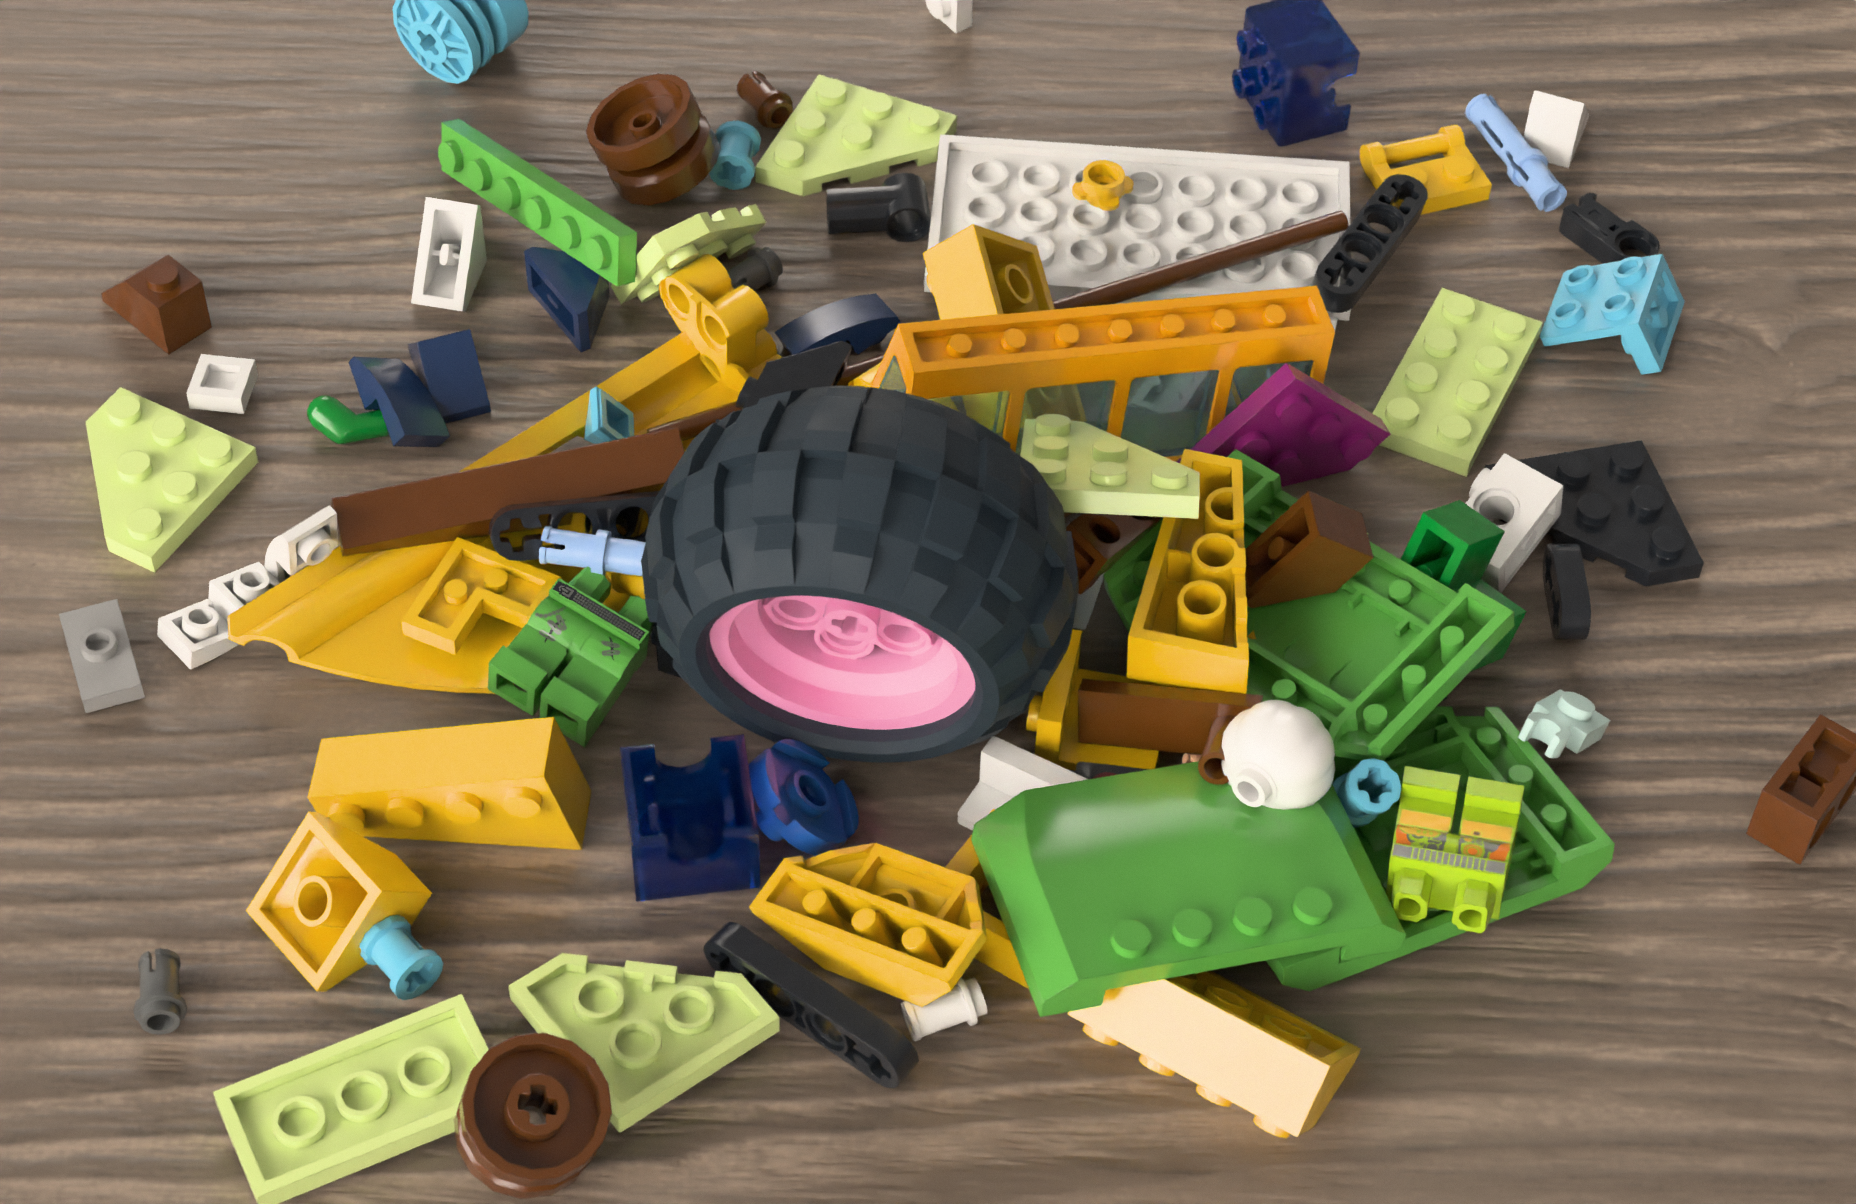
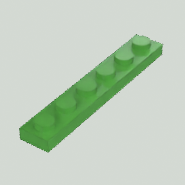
(539, 202)

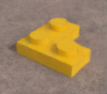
(467, 585)

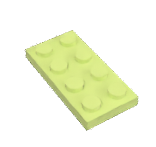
(1455, 380)
(352, 1101)

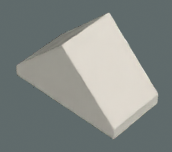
(1555, 127)
(449, 254)

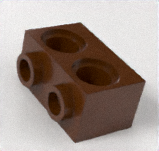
(1807, 791)

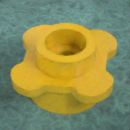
(1103, 185)

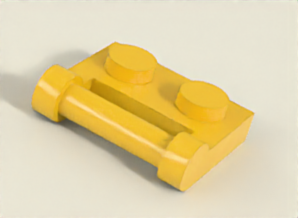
(1448, 180)

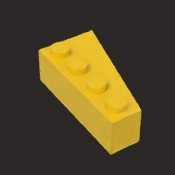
(1194, 595)
(456, 785)

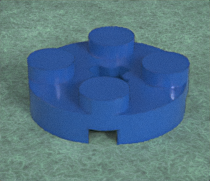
(800, 798)

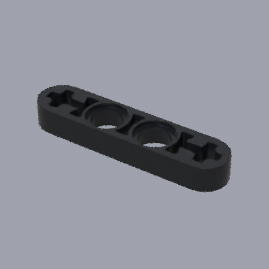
(1373, 244)
(600, 510)
(814, 1005)

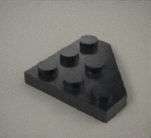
(1620, 512)

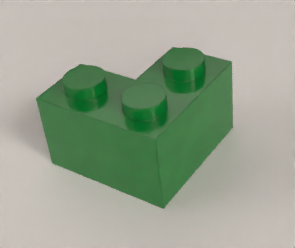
(1455, 549)

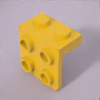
(1056, 719)

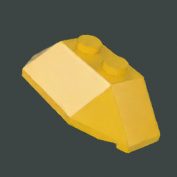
(878, 918)

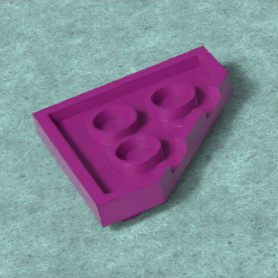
(1297, 429)

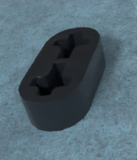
(1566, 591)

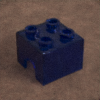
(1286, 65)
(691, 823)

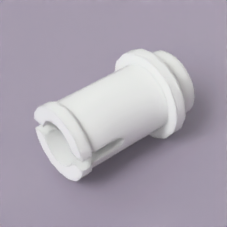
(955, 1007)

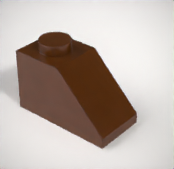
(162, 303)
(1306, 552)

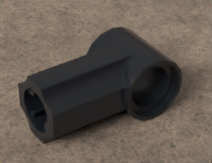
(894, 207)

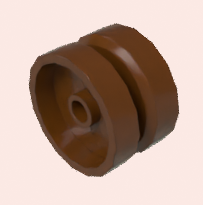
(653, 139)
(495, 1128)

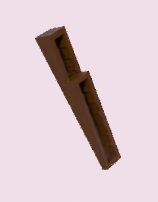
(467, 500)

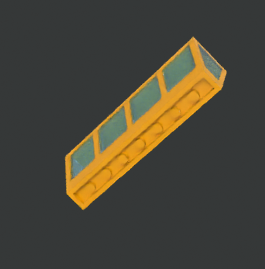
(1132, 369)

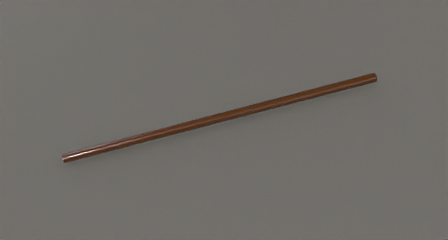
(1106, 294)

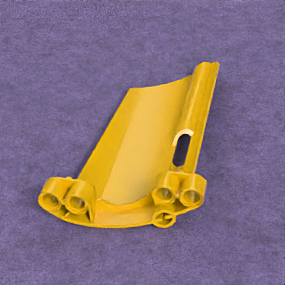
(351, 607)

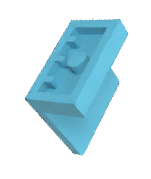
(1615, 299)

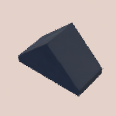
(567, 292)
(452, 375)

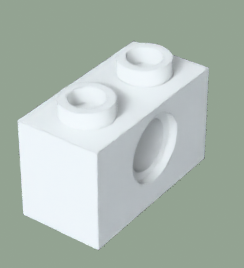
(1522, 499)

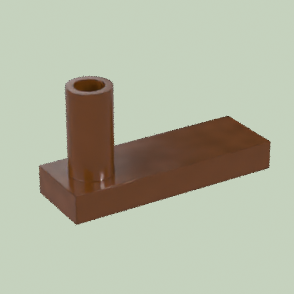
(1160, 719)

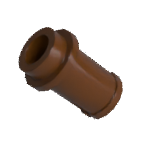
(770, 105)

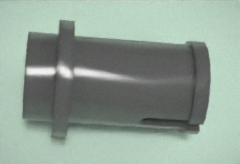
(759, 269)
(160, 1001)

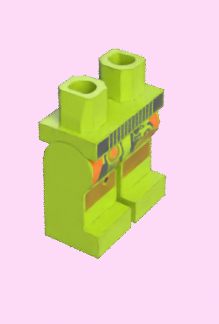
(1447, 869)

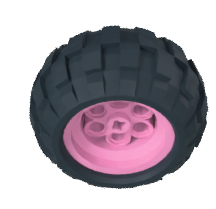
(860, 574)

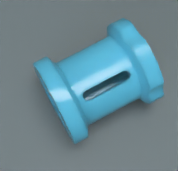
(737, 147)
(1375, 782)
(401, 957)

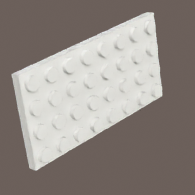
(1176, 211)

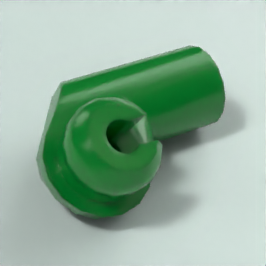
(342, 424)

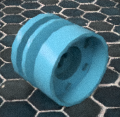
(458, 35)

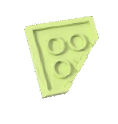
(849, 134)
(688, 241)
(1105, 473)
(158, 475)
(645, 1024)

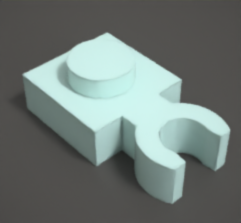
(1563, 722)

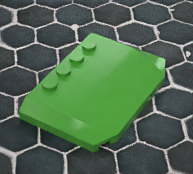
(1357, 657)
(1553, 852)
(1172, 881)

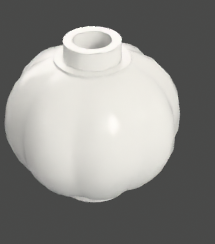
(1278, 756)

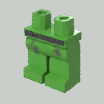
(573, 655)

